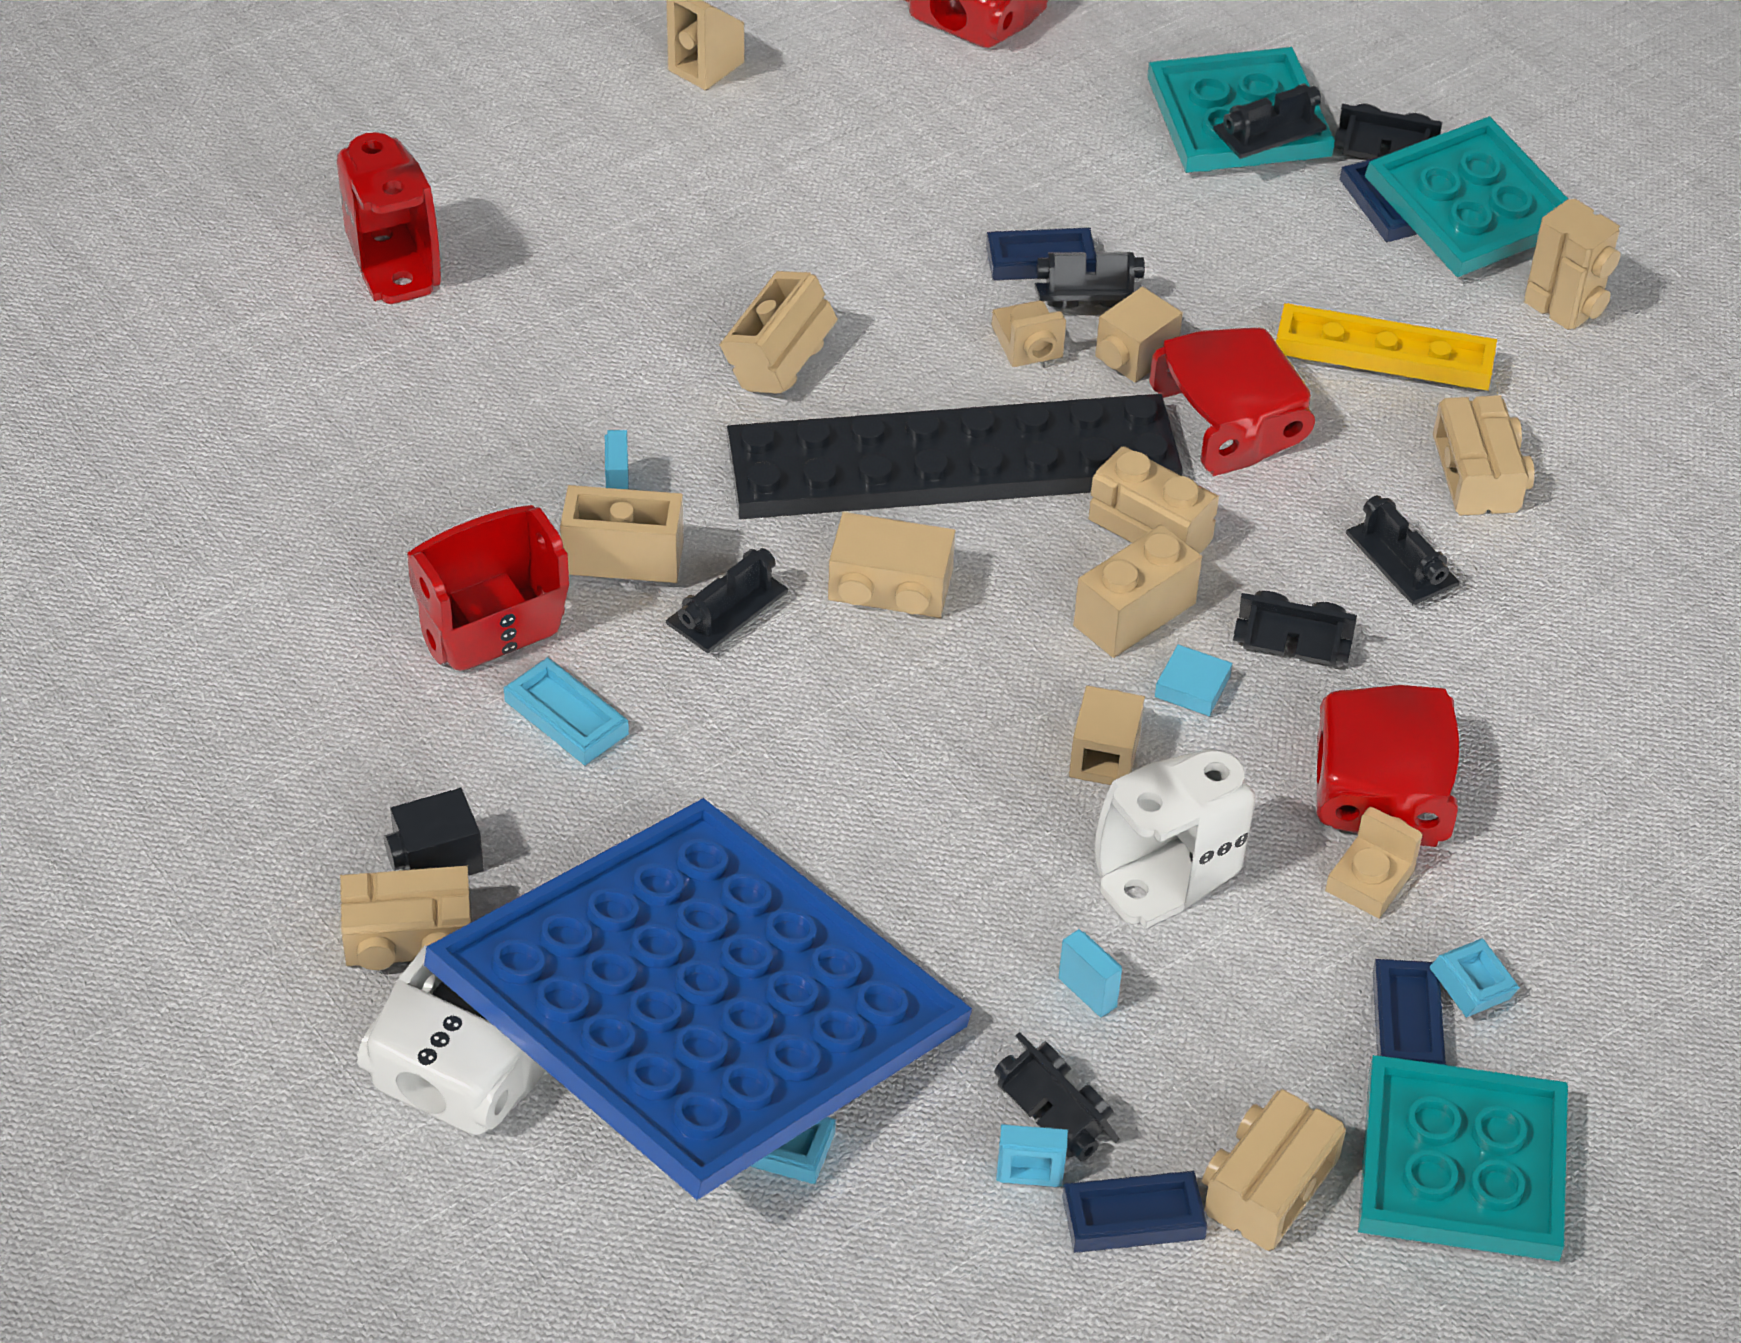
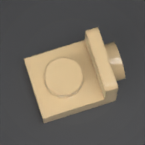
(1029, 332)
(1376, 863)

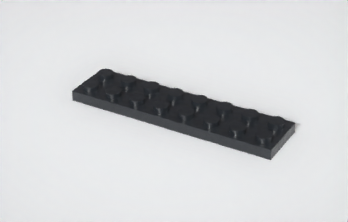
(940, 454)

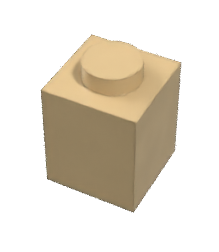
(1134, 331)
(1106, 735)

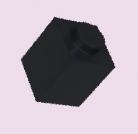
(435, 834)

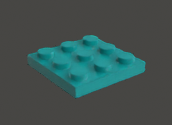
(1203, 89)
(1468, 194)
(1464, 1158)

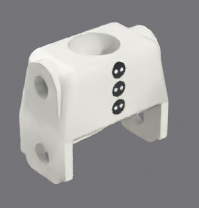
(1161, 820)
(444, 1056)

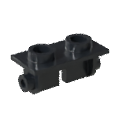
(1262, 126)
(1367, 127)
(1070, 283)
(1400, 553)
(729, 601)
(1317, 626)
(1040, 1078)

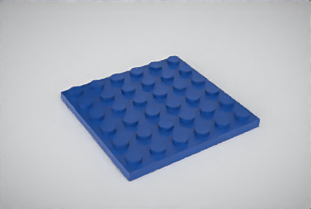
(698, 994)

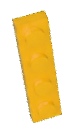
(1386, 346)

